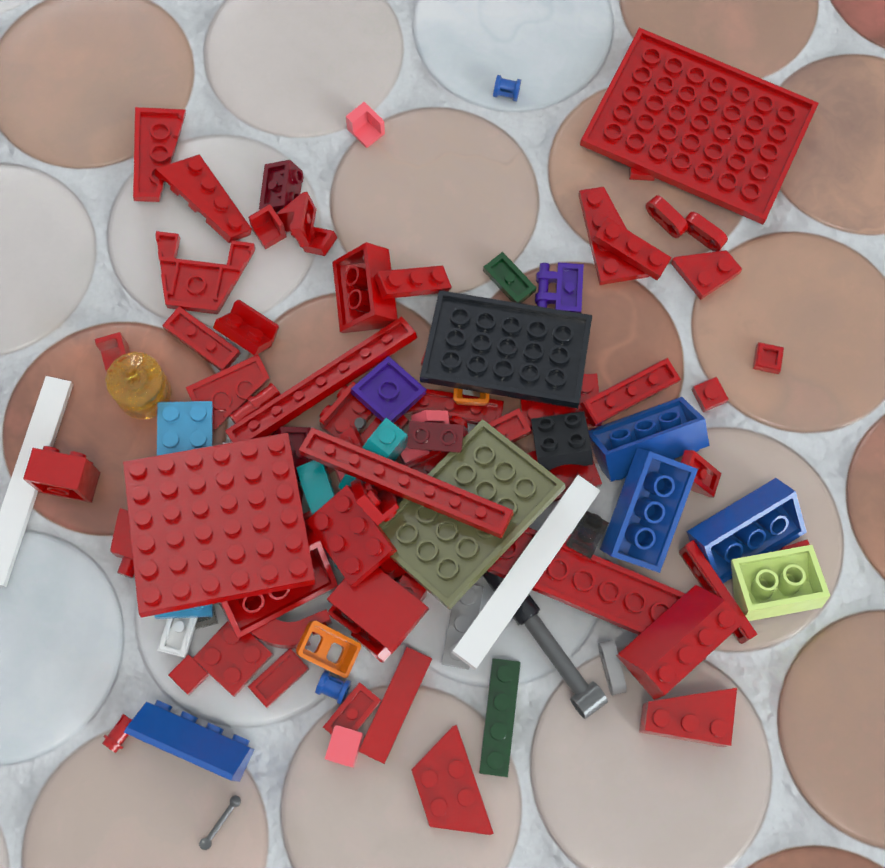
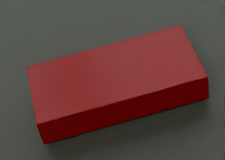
(278, 678)

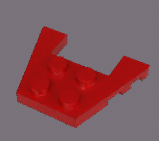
(199, 284)

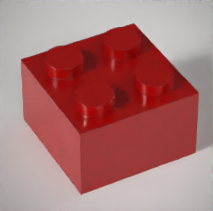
(62, 474)

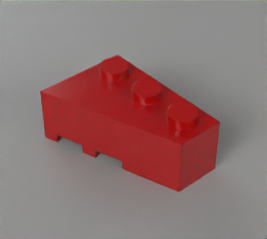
(692, 718)

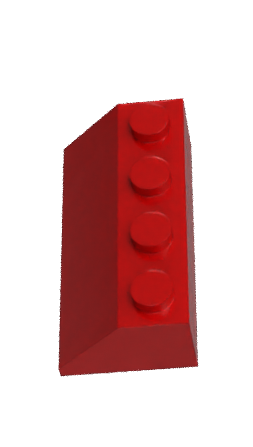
(254, 611)
(679, 640)

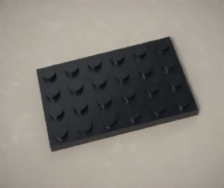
(507, 349)

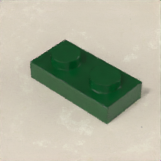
(509, 278)

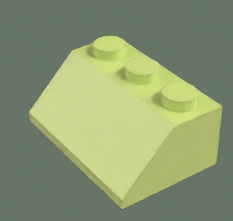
(778, 583)

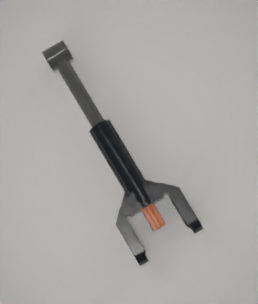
(587, 697)

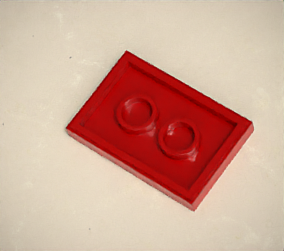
(380, 608)

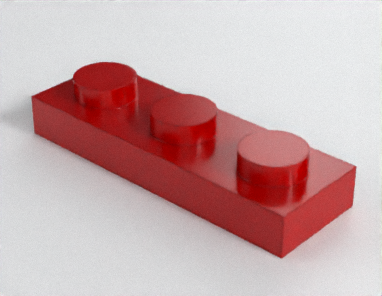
(632, 248)
(412, 282)
(201, 339)

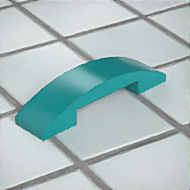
(316, 485)

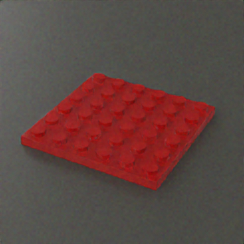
(216, 525)

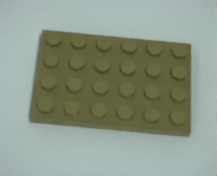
(449, 554)

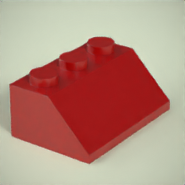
(357, 292)

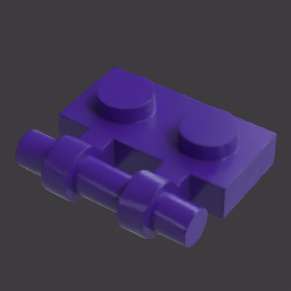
(568, 286)

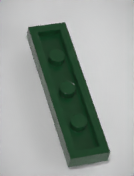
(499, 718)

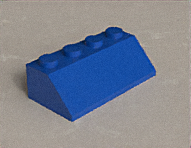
(660, 429)
(648, 510)
(750, 527)
(191, 741)

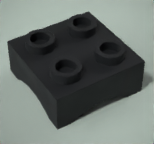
(562, 440)

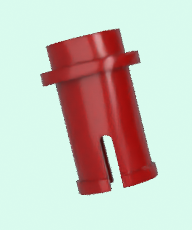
(117, 736)

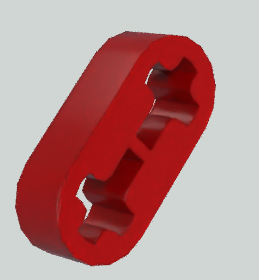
(667, 216)
(705, 232)

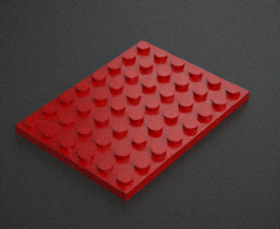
(700, 125)

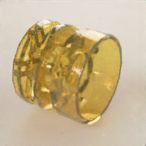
(142, 397)

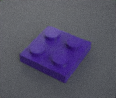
(388, 390)

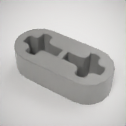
(612, 667)

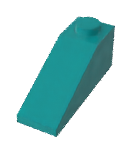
(385, 441)

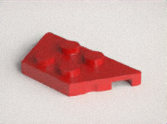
(450, 788)

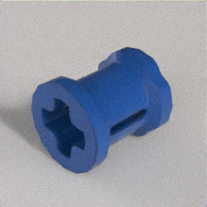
(507, 88)
(333, 687)

